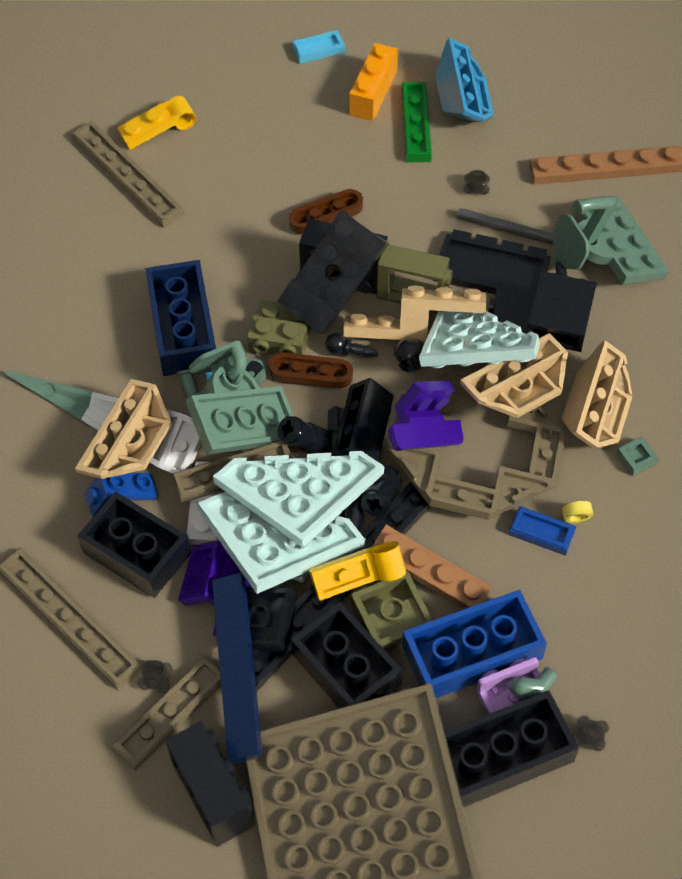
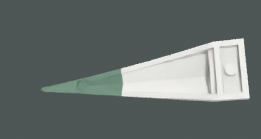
(175, 451)

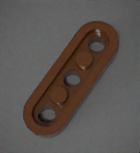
(328, 205)
(299, 365)

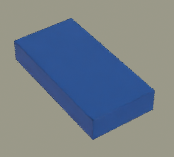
(542, 530)

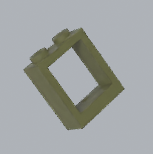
(413, 263)

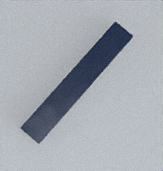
(237, 669)

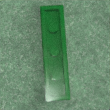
(416, 122)

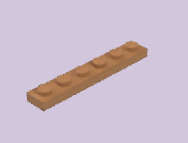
(606, 164)

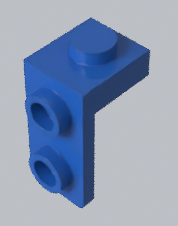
(130, 485)

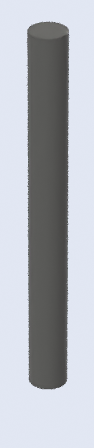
(505, 225)

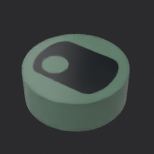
(257, 370)

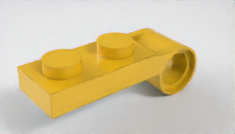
(157, 120)
(378, 562)

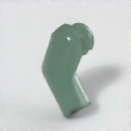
(529, 687)

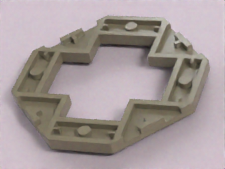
(511, 485)

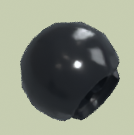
(407, 353)

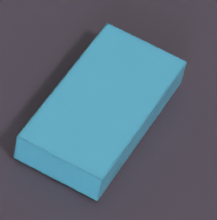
(318, 46)

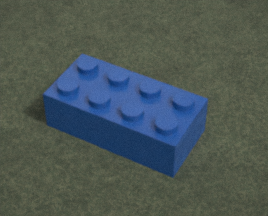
(471, 642)

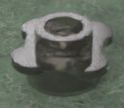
(476, 182)
(153, 667)
(591, 742)

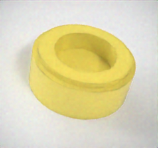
(577, 511)

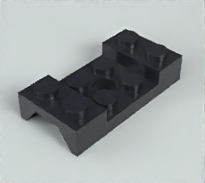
(312, 293)

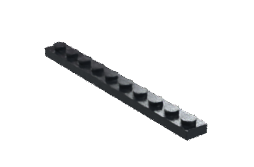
(401, 516)

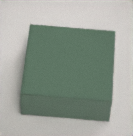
(637, 456)

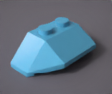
(462, 84)

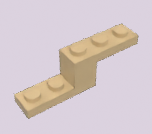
(414, 317)

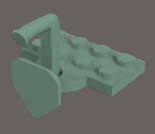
(606, 237)
(232, 408)

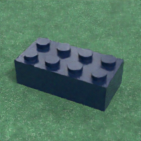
(180, 314)

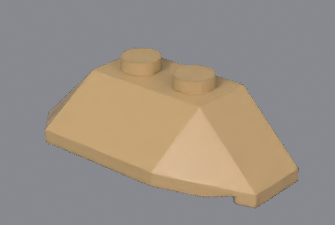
(520, 386)
(599, 398)
(128, 433)

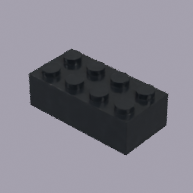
(509, 747)

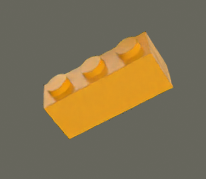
(373, 81)

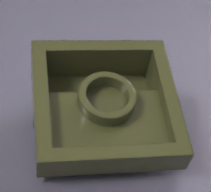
(277, 330)
(389, 609)

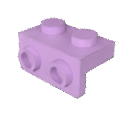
(494, 686)

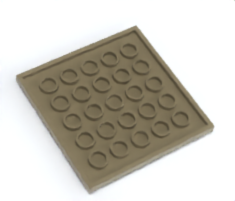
(362, 794)

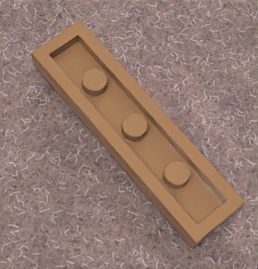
(436, 571)

